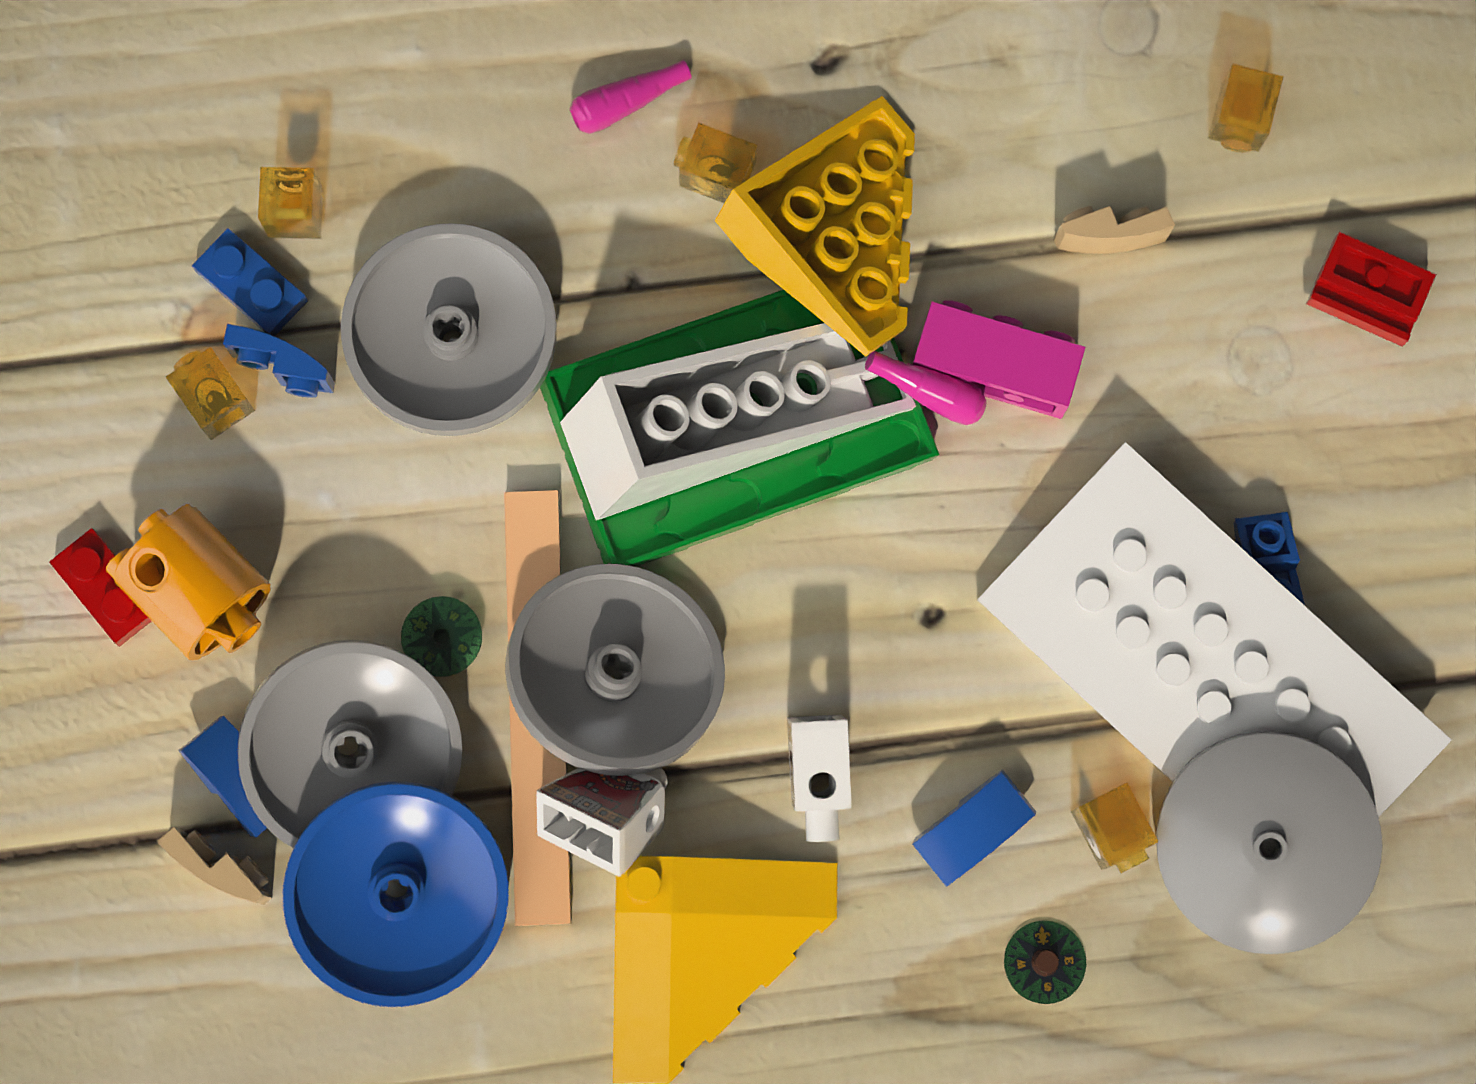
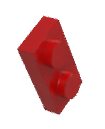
(84, 571)

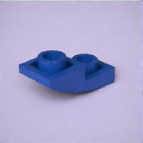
(292, 366)
(1273, 546)
(215, 761)
(974, 828)

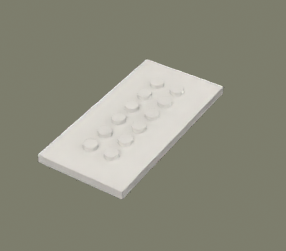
(1195, 639)

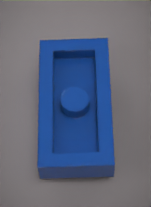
(250, 283)

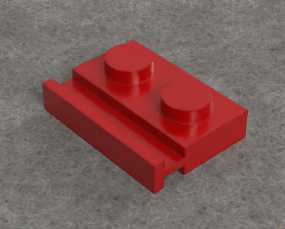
(1371, 289)

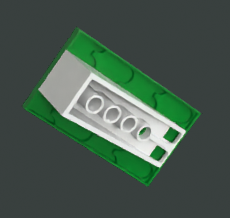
(726, 427)

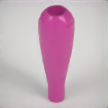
(614, 101)
(931, 388)

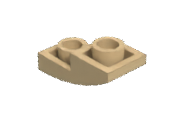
(1100, 234)
(229, 874)

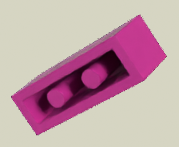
(1001, 357)

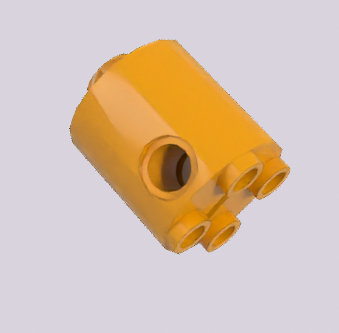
(191, 582)

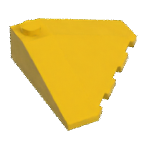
(832, 224)
(698, 944)

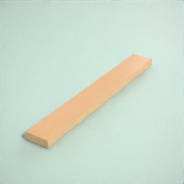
(539, 866)

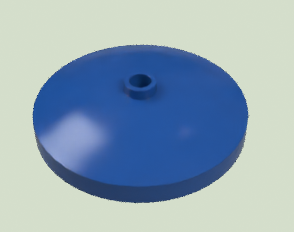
(384, 945)

